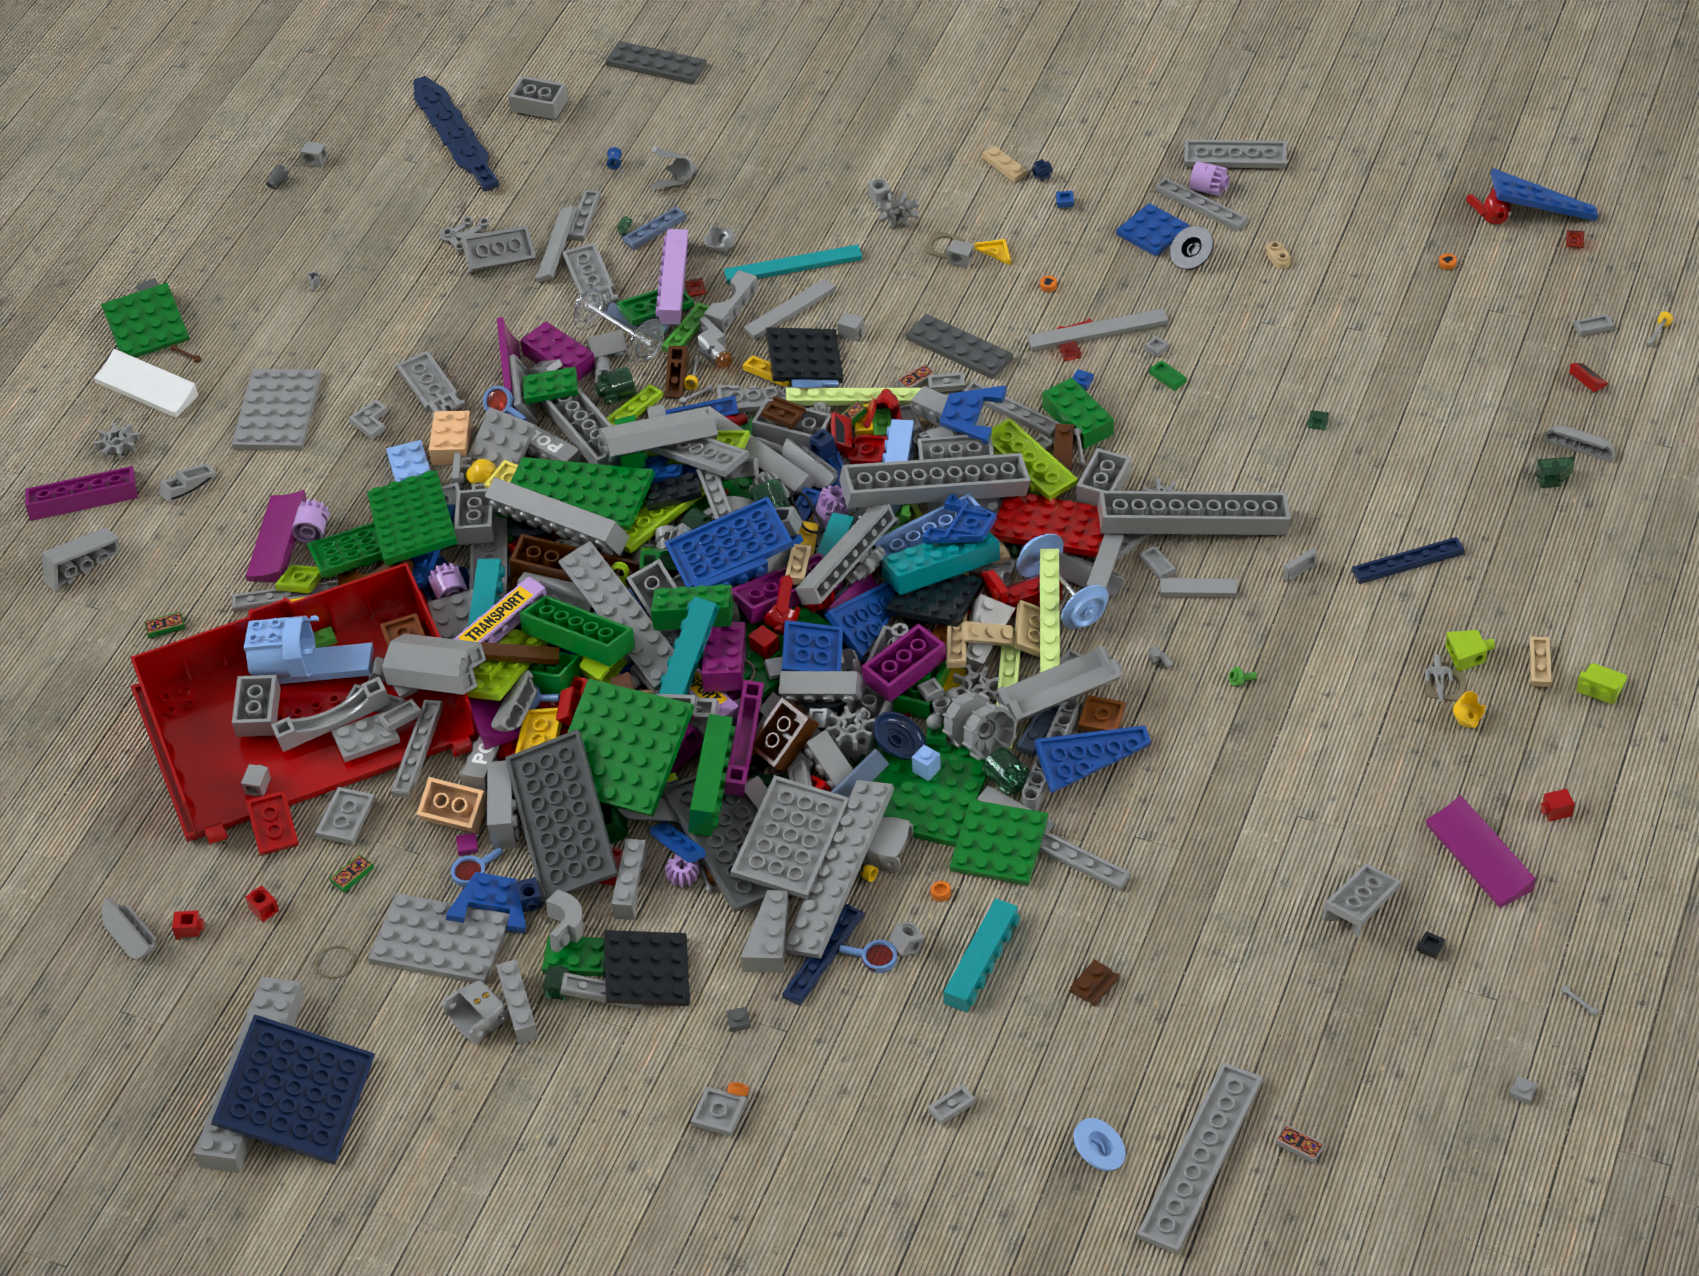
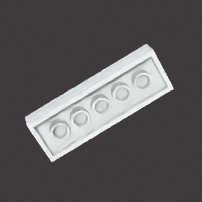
(146, 383)

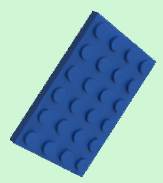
(729, 542)

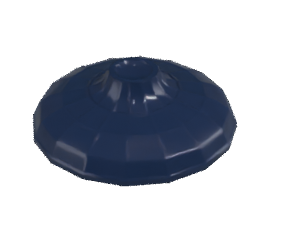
(898, 735)

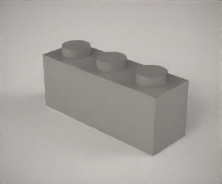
(828, 758)

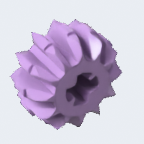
(682, 872)

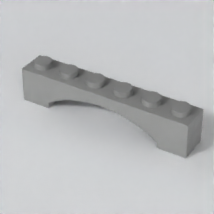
(365, 701)

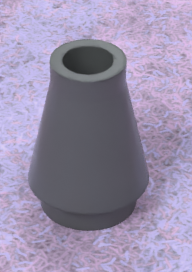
(278, 175)

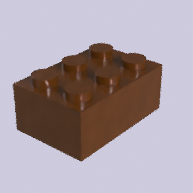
(784, 734)

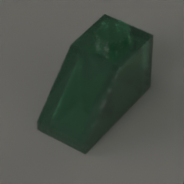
(1554, 471)

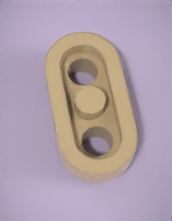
(1278, 255)

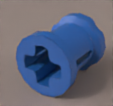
(617, 153)

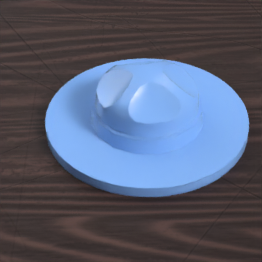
(1099, 1144)

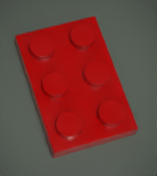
(272, 823)

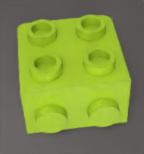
(1601, 683)

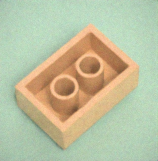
(450, 434)
(453, 805)

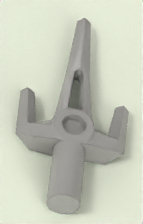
(1438, 672)

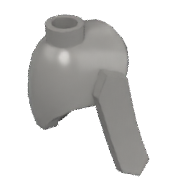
(680, 167)

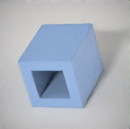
(926, 762)

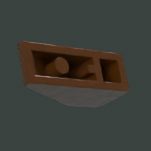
(676, 371)
(1064, 444)

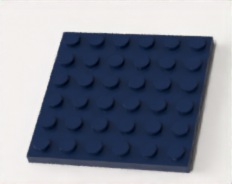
(293, 1089)

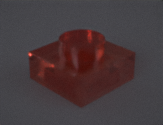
(1574, 239)
(695, 287)
(1070, 351)

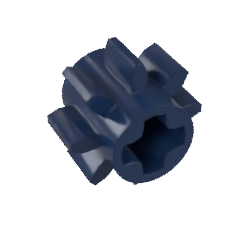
(1042, 169)

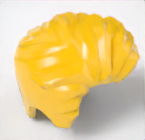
(480, 471)
(1468, 710)

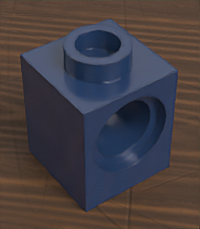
(822, 444)
(529, 894)

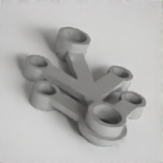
(450, 235)

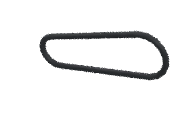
(811, 506)

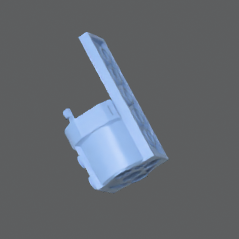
(288, 650)

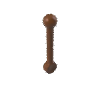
(197, 358)

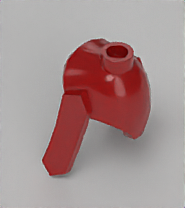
(1492, 210)
(885, 399)
(780, 611)

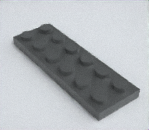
(656, 62)
(959, 346)

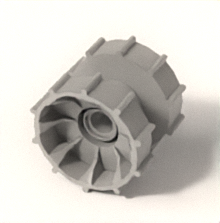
(979, 724)

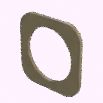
(929, 250)
(1429, 691)

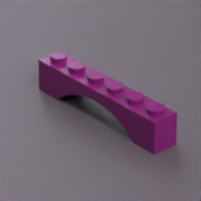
(744, 738)

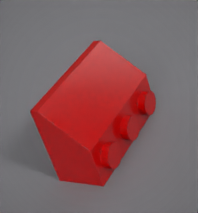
(1028, 591)

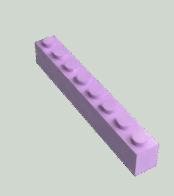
(672, 276)

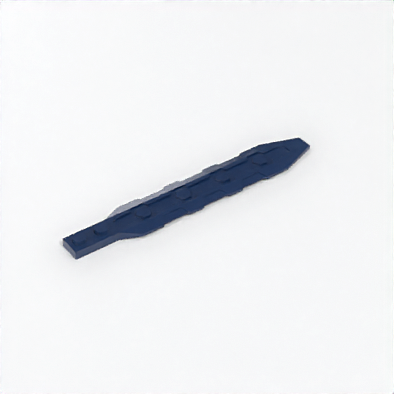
(454, 131)

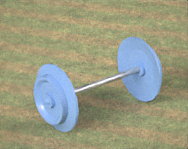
(1084, 606)

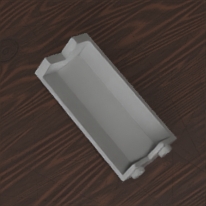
(657, 432)
(432, 663)
(1059, 684)

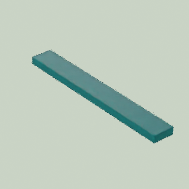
(798, 263)

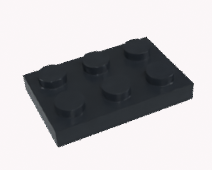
(673, 491)

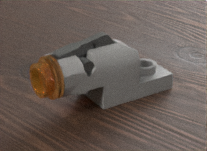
(713, 344)

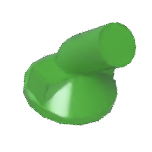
(1237, 677)

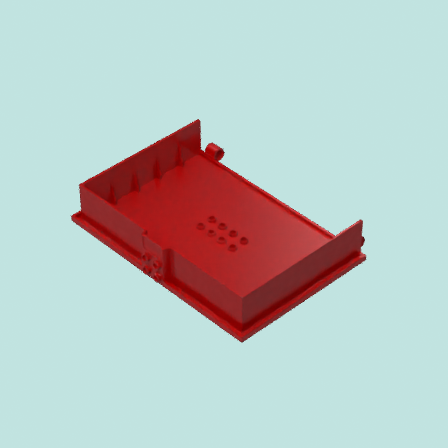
(190, 697)

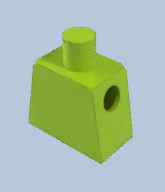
(1467, 648)
(600, 672)

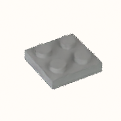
(718, 1111)

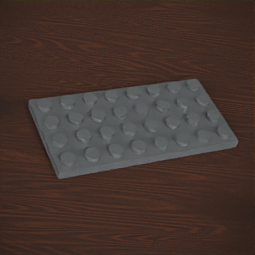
(561, 815)
(724, 845)

